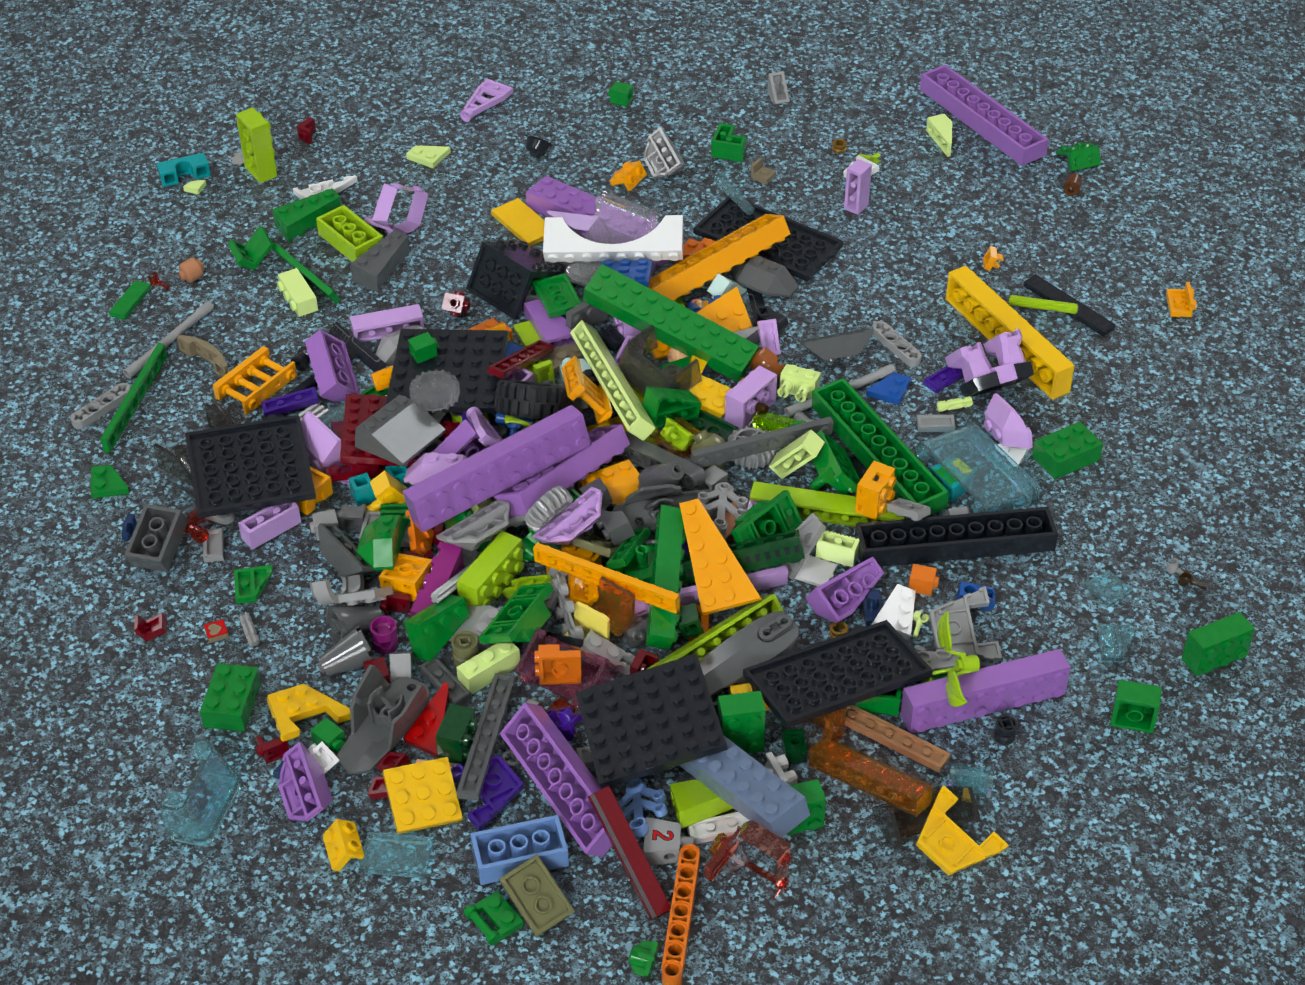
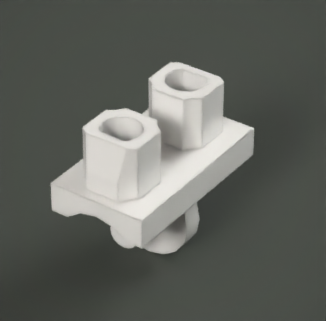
(777, 765)

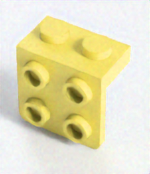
(591, 620)

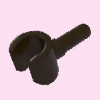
(759, 408)
(1186, 578)

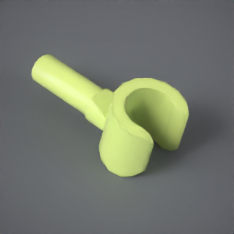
(916, 616)

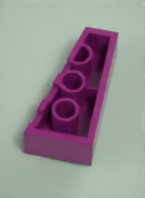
(443, 569)

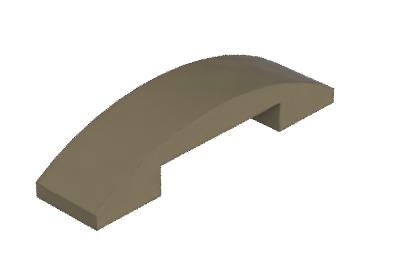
(193, 346)

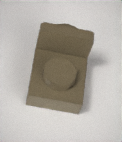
(761, 173)

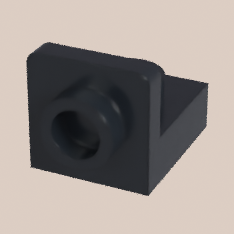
(611, 337)

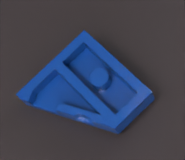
(890, 388)

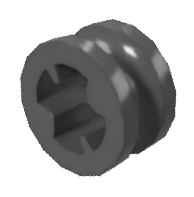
(510, 755)

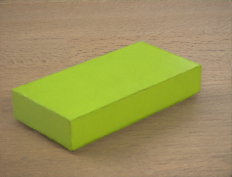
(526, 333)

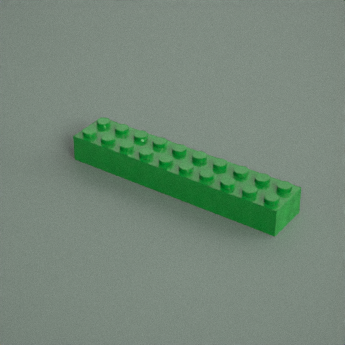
(672, 322)
(874, 441)

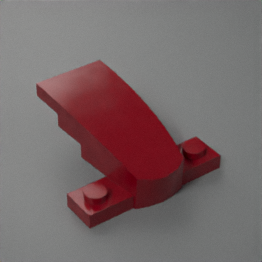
(349, 470)

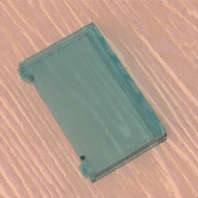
(981, 469)

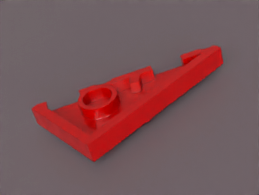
(427, 724)

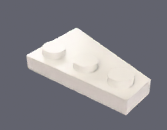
(899, 610)

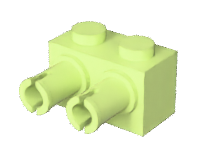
(798, 382)

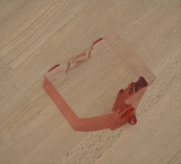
(736, 858)

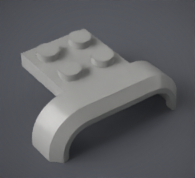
(352, 592)

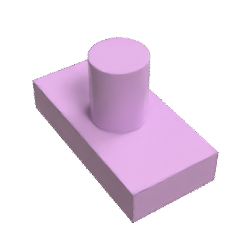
(769, 335)

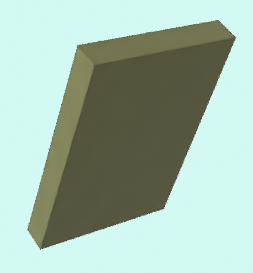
(596, 545)
(536, 895)

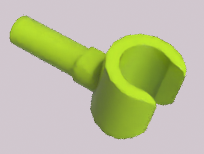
(873, 158)

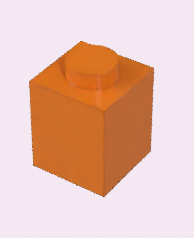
(923, 579)

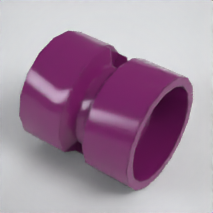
(384, 635)

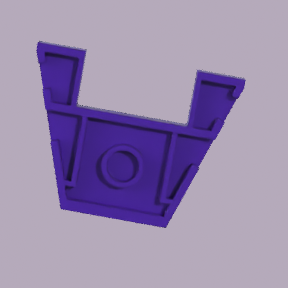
(497, 792)

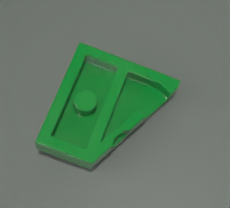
(106, 482)
(251, 582)

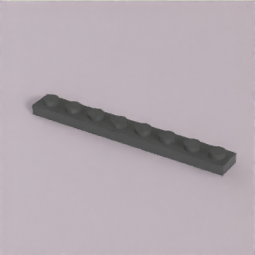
(757, 443)
(486, 737)

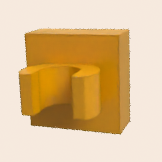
(991, 257)

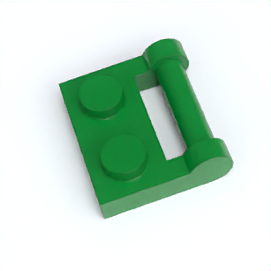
(499, 913)

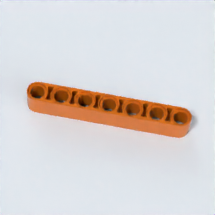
(689, 867)

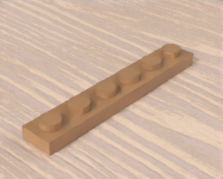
(896, 738)

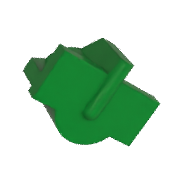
(527, 545)
(643, 958)

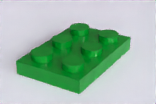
(556, 294)

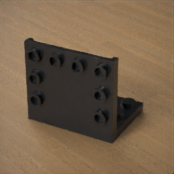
(506, 273)

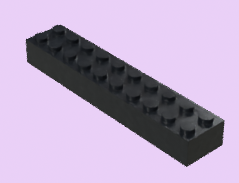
(957, 536)

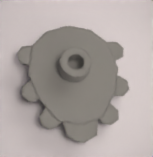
(238, 159)

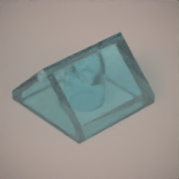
(979, 778)

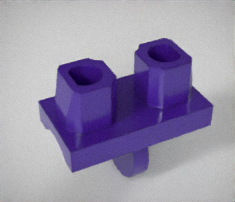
(565, 721)

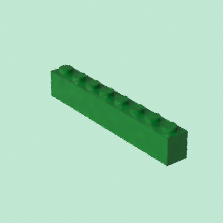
(665, 574)

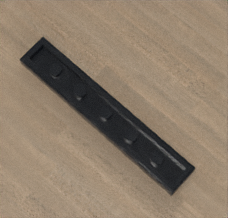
(1084, 315)

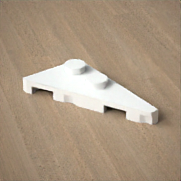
(322, 186)

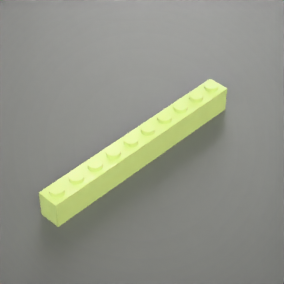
(613, 381)

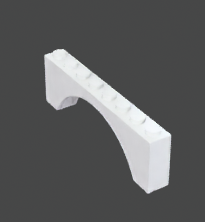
(660, 244)

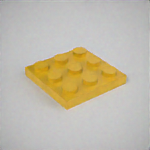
(422, 795)

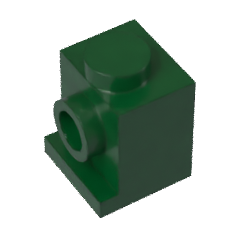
(690, 621)
(794, 746)

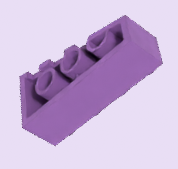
(462, 441)

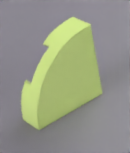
(195, 186)

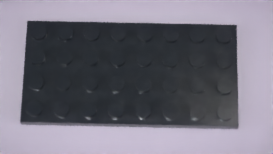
(801, 252)
(837, 673)

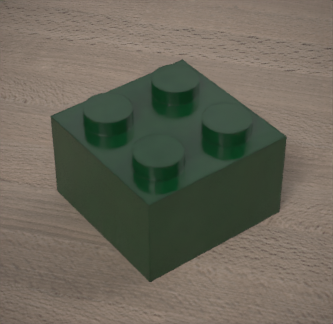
(456, 734)

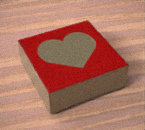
(216, 631)

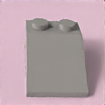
(478, 621)

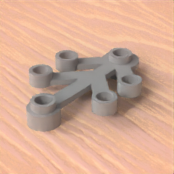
(723, 492)
(565, 608)

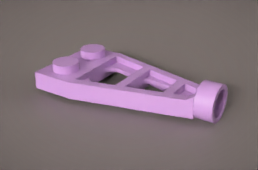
(490, 87)
(484, 429)

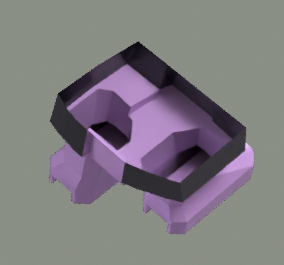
(977, 370)

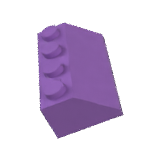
(331, 366)

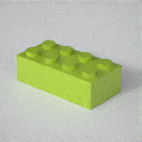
(256, 144)
(347, 232)
(492, 570)

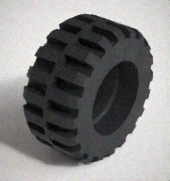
(529, 399)

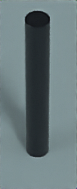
(567, 639)

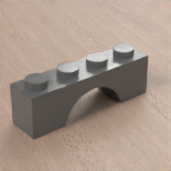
(614, 524)

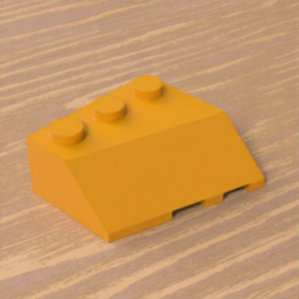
(619, 479)

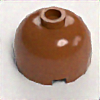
(767, 360)

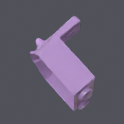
(384, 207)

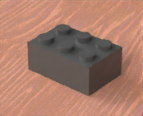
(156, 538)

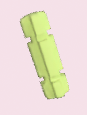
(954, 404)

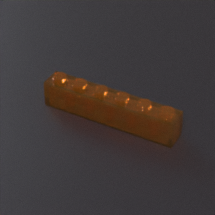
(870, 776)

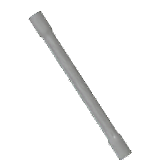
(201, 312)
(880, 373)

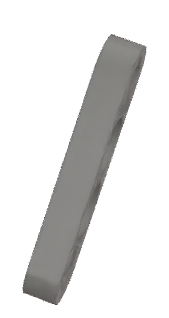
(909, 356)
(83, 416)

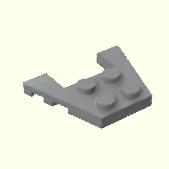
(962, 627)

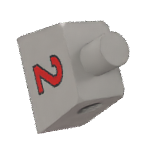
(664, 841)

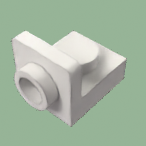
(323, 756)

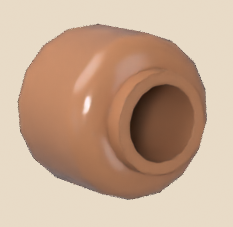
(191, 270)

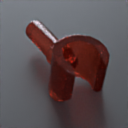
(156, 281)

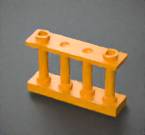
(251, 367)
(580, 386)

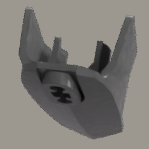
(646, 502)
(747, 648)
(380, 718)

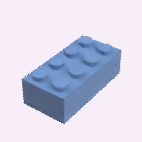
(507, 847)

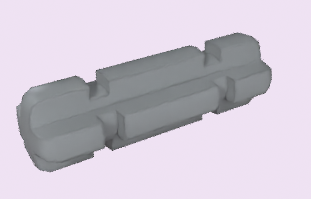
(249, 630)

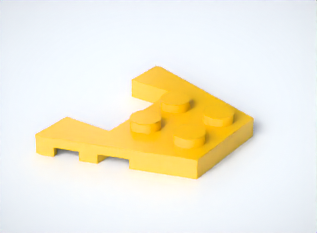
(710, 392)
(300, 703)
(949, 844)

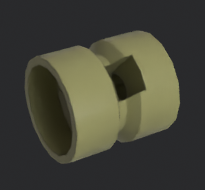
(464, 647)

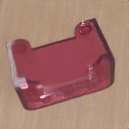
(593, 669)

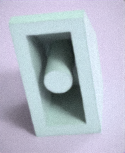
(722, 285)

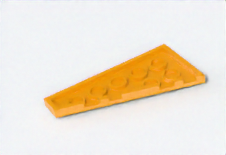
(725, 311)
(716, 571)

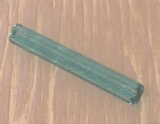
(734, 194)

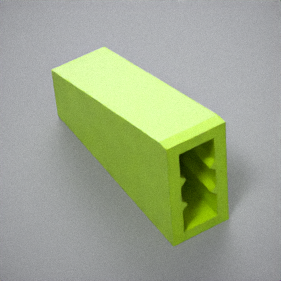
(695, 802)

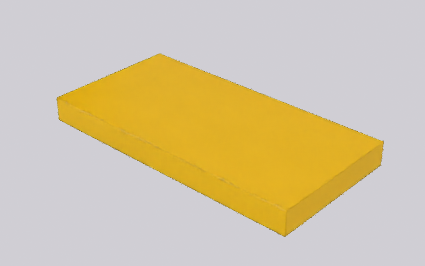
(521, 221)

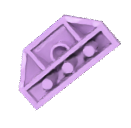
(1006, 424)
(429, 465)
(573, 520)

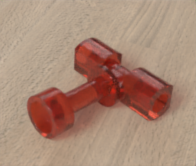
(198, 533)

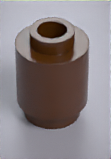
(1072, 184)

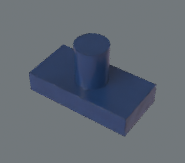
(871, 606)

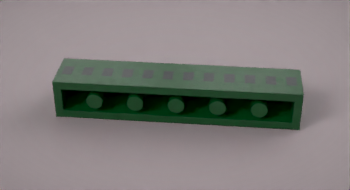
(760, 553)

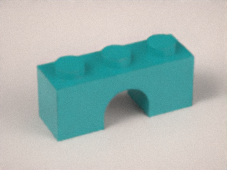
(171, 170)
(362, 490)

